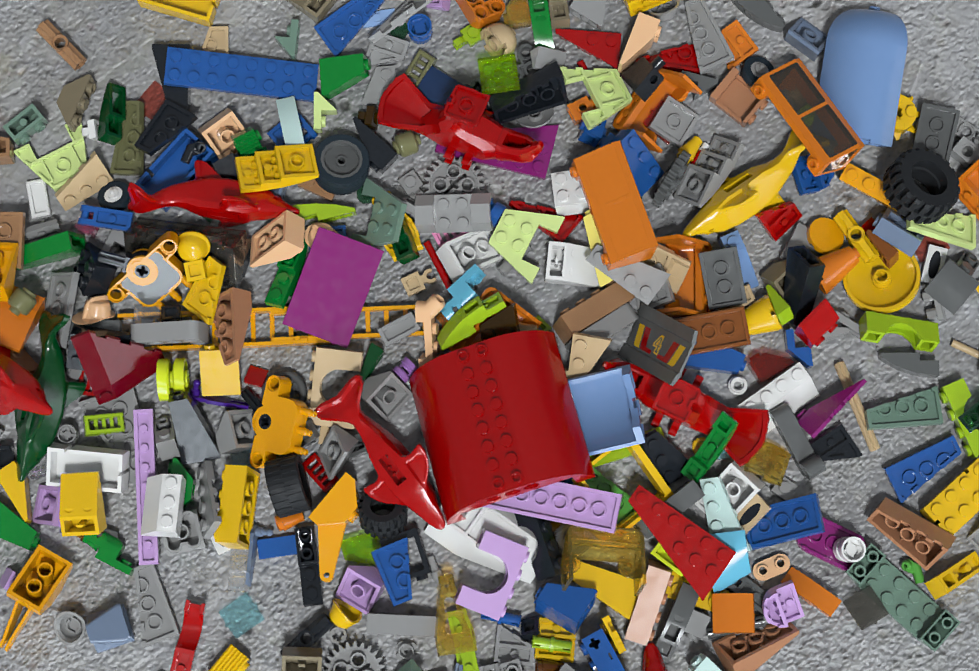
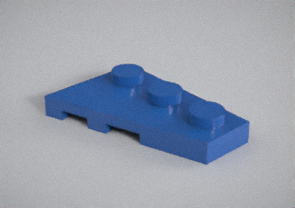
(394, 570)

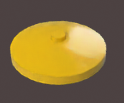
(883, 289)

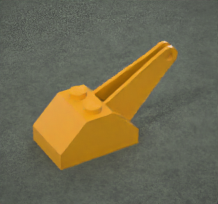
(331, 517)
(35, 588)

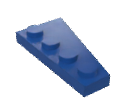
(345, 23)
(913, 471)

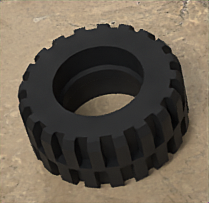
(909, 198)

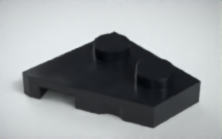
(836, 445)

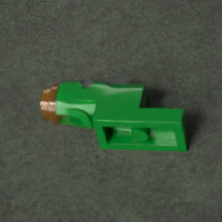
(109, 549)

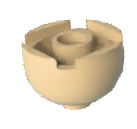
(499, 39)

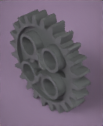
(671, 179)

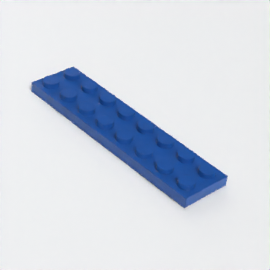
(240, 74)

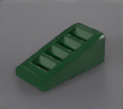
(372, 359)

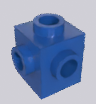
(592, 136)

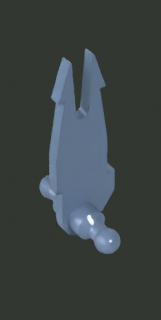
(256, 532)

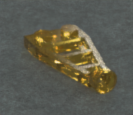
(453, 643)

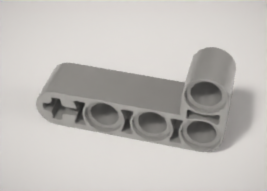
(611, 324)
(170, 332)

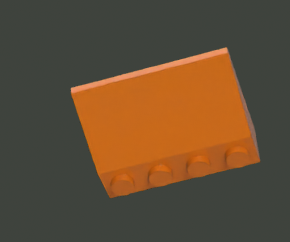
(17, 329)

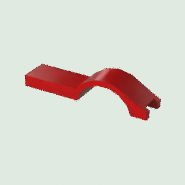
(189, 636)

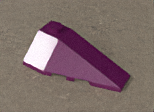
(820, 415)

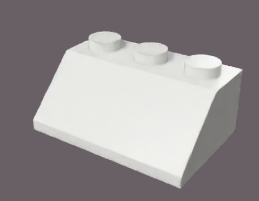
(163, 505)

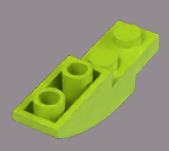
(463, 321)

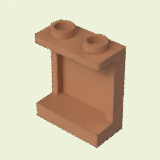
(736, 99)

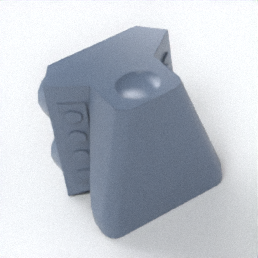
(109, 628)

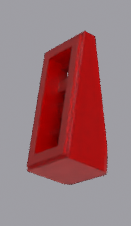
(328, 486)

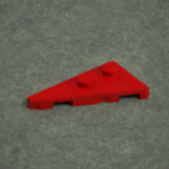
(602, 45)
(677, 59)
(567, 227)

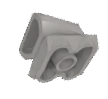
(190, 536)

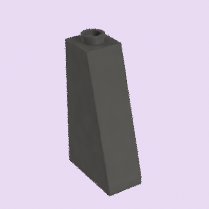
(681, 500)

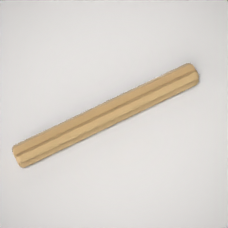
(857, 407)

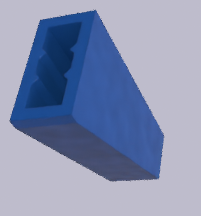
(721, 361)

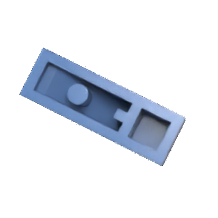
(748, 273)

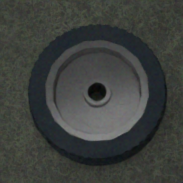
(341, 164)

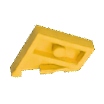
(609, 629)

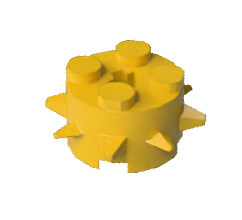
(907, 115)

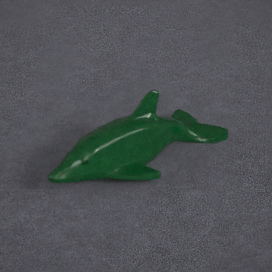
(39, 431)

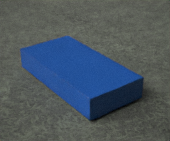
(277, 547)

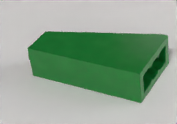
(53, 249)
(16, 530)

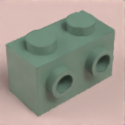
(25, 125)

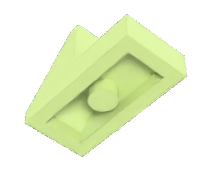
(321, 108)

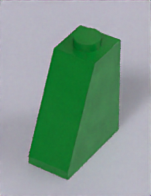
(342, 73)

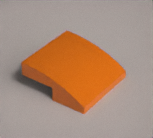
(733, 613)

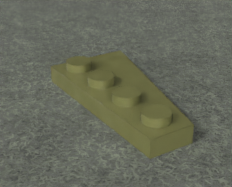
(127, 158)

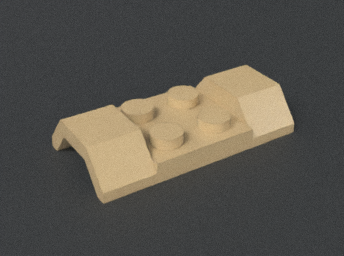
(672, 264)

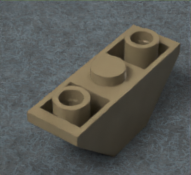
(75, 100)

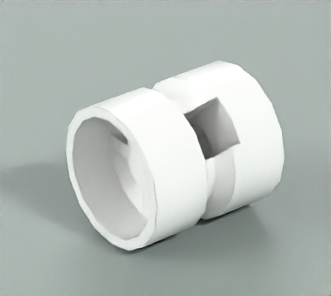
(849, 549)

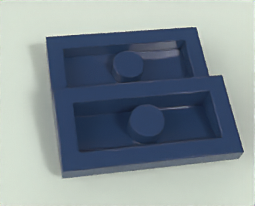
(437, 86)

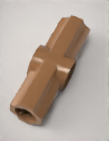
(54, 37)

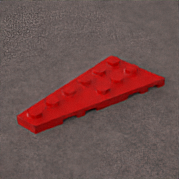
(690, 547)

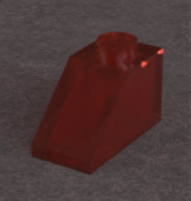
(767, 366)

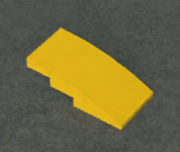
(276, 168)

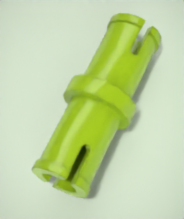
(551, 644)

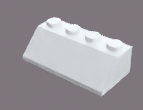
(791, 387)

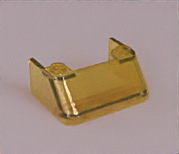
(624, 547)

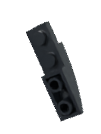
(309, 566)

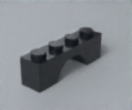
(548, 559)

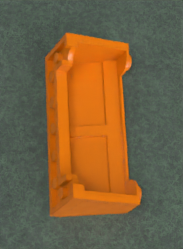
(615, 206)

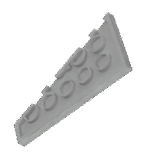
(123, 440)

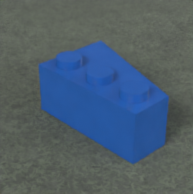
(640, 160)

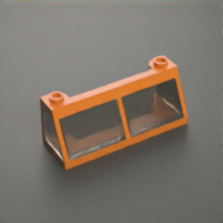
(810, 116)

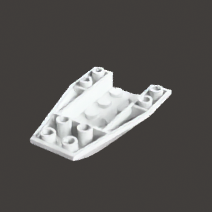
(463, 536)

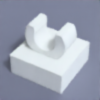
(92, 130)

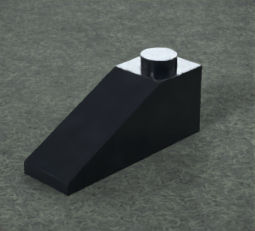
(379, 152)

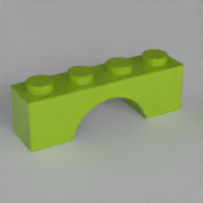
(920, 333)
(955, 397)

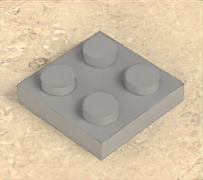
(673, 121)

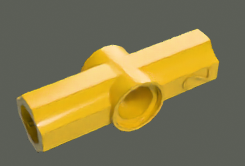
(850, 227)

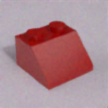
(817, 324)

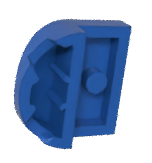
(805, 180)

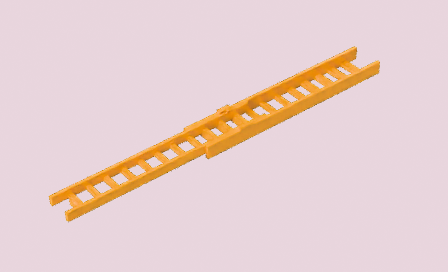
(283, 341)

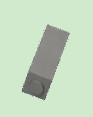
(589, 11)

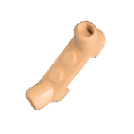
(425, 312)

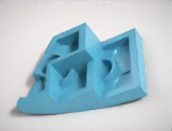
(740, 563)

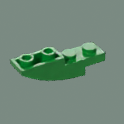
(541, 23)
(286, 279)

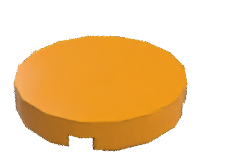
(825, 235)

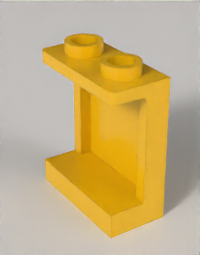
(215, 376)

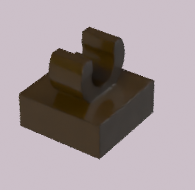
(369, 117)

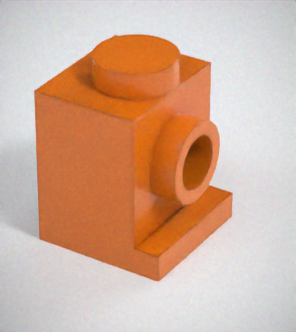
(574, 111)

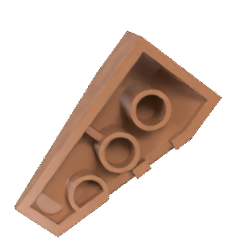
(752, 650)

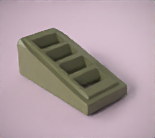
(417, 59)

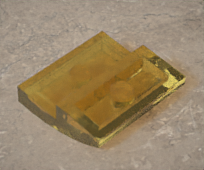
(770, 463)

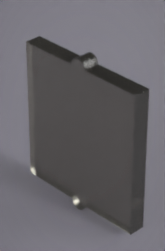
(865, 607)

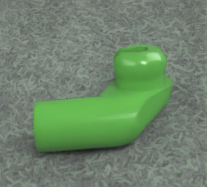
(913, 568)

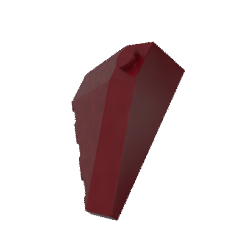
(113, 365)

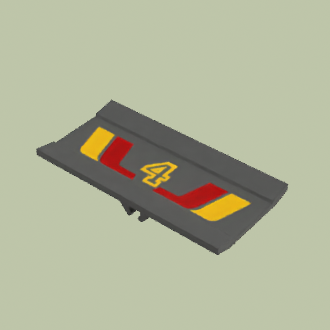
(659, 344)

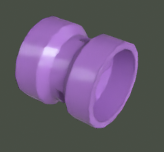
(408, 366)

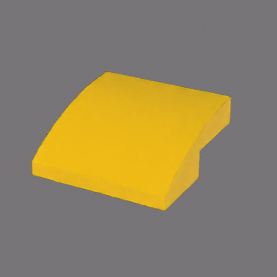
(548, 629)

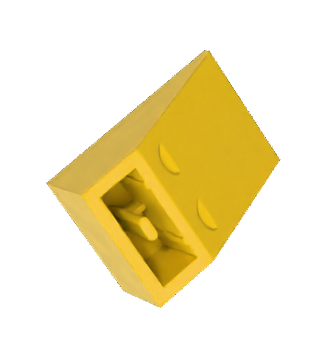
(81, 504)

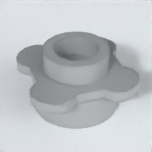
(402, 647)

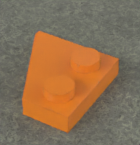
(739, 43)

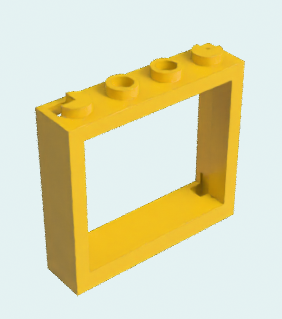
(650, 471)

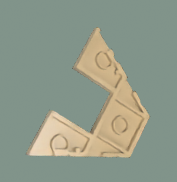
(585, 351)

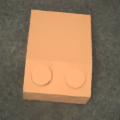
(644, 33)
(219, 129)
(278, 240)

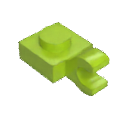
(469, 36)

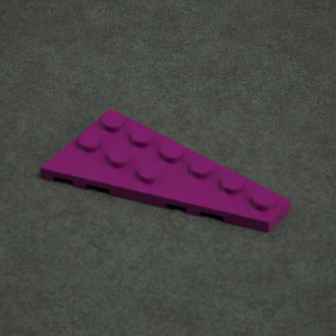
(537, 168)

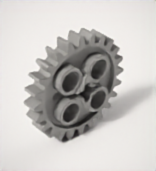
(441, 175)
(346, 657)

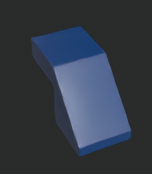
(800, 354)

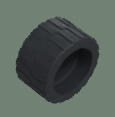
(288, 485)

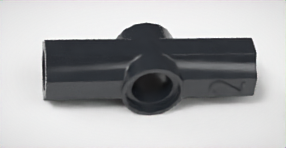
(316, 629)

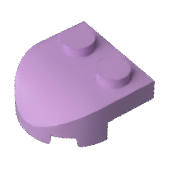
(782, 605)

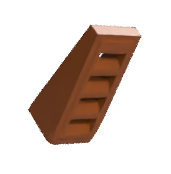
(887, 252)

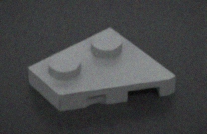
(387, 50)
(378, 84)

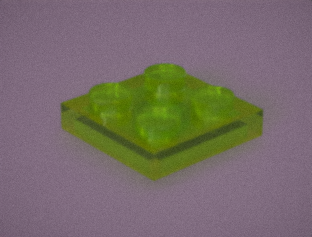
(498, 74)

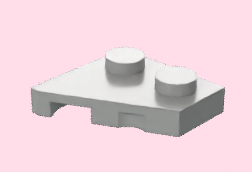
(512, 647)

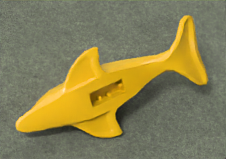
(747, 193)

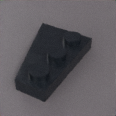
(164, 127)
(664, 456)

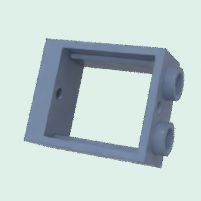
(892, 229)

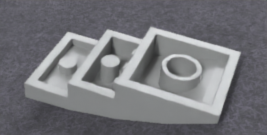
(709, 171)

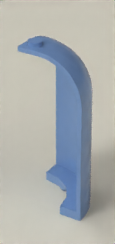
(866, 71)
(608, 409)

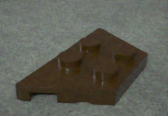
(501, 323)

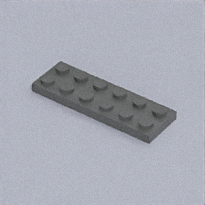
(935, 132)

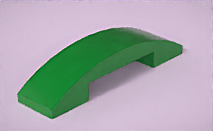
(711, 448)

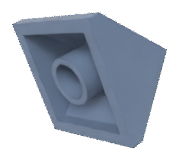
(806, 38)

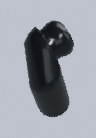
(192, 150)

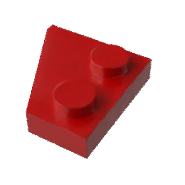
(779, 219)

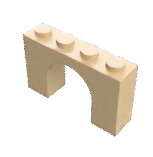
(327, 360)

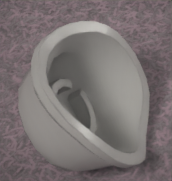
(665, 11)
(69, 627)

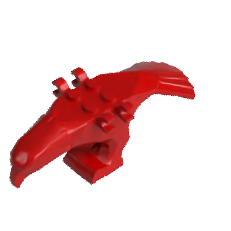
(456, 125)
(697, 411)

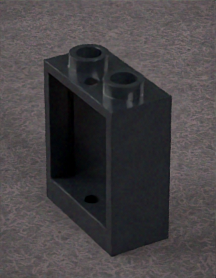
(412, 533)

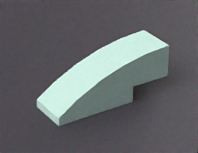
(290, 121)

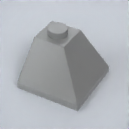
(385, 394)
(235, 431)

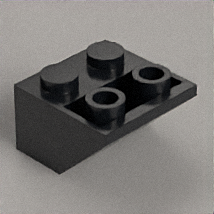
(94, 275)

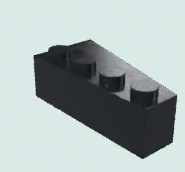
(536, 93)

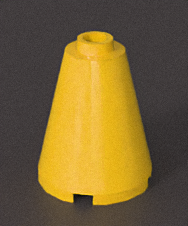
(762, 317)

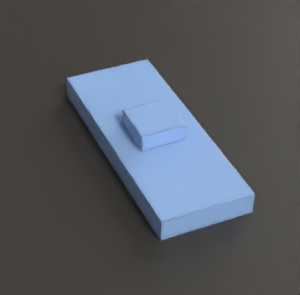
(379, 17)

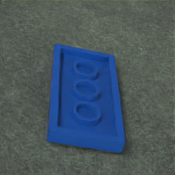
(788, 522)

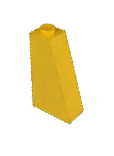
(612, 588)

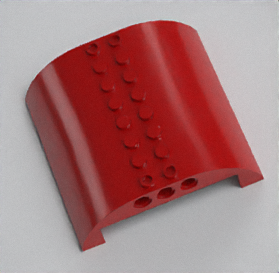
(499, 421)

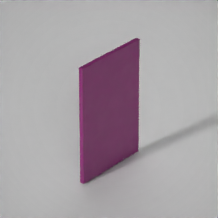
(333, 287)

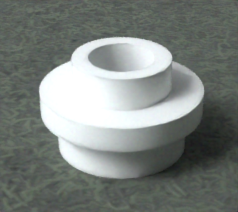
(739, 379)

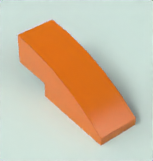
(812, 592)

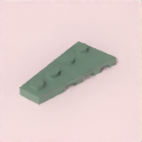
(910, 411)

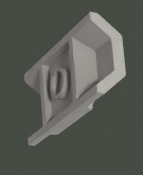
(453, 213)

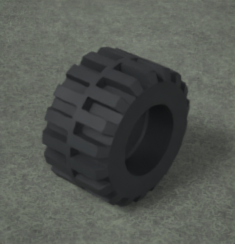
(381, 524)

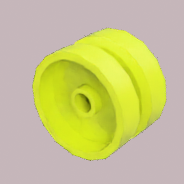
(170, 378)

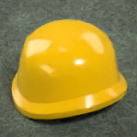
(193, 246)
(343, 614)

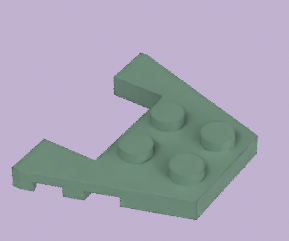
(386, 216)

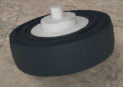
(114, 196)

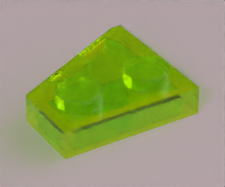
(359, 548)

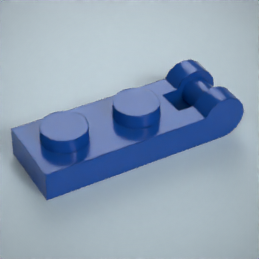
(106, 218)

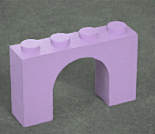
(493, 602)

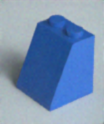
(565, 607)

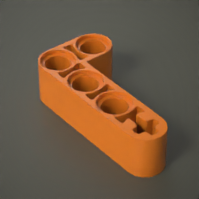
(485, 10)

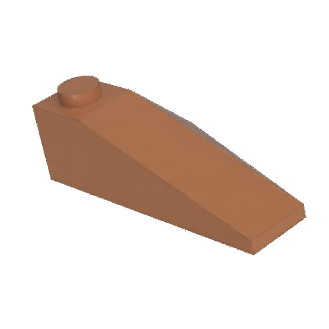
(232, 322)

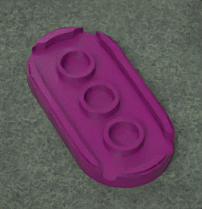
(822, 544)

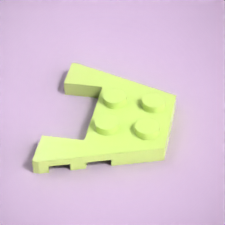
(605, 89)
(58, 165)
(515, 234)

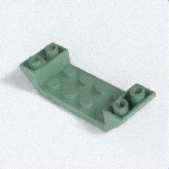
(903, 599)

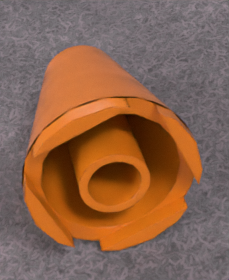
(837, 266)

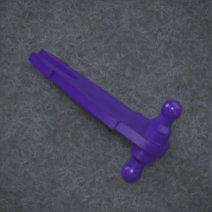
(215, 400)

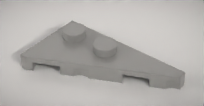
(398, 18)

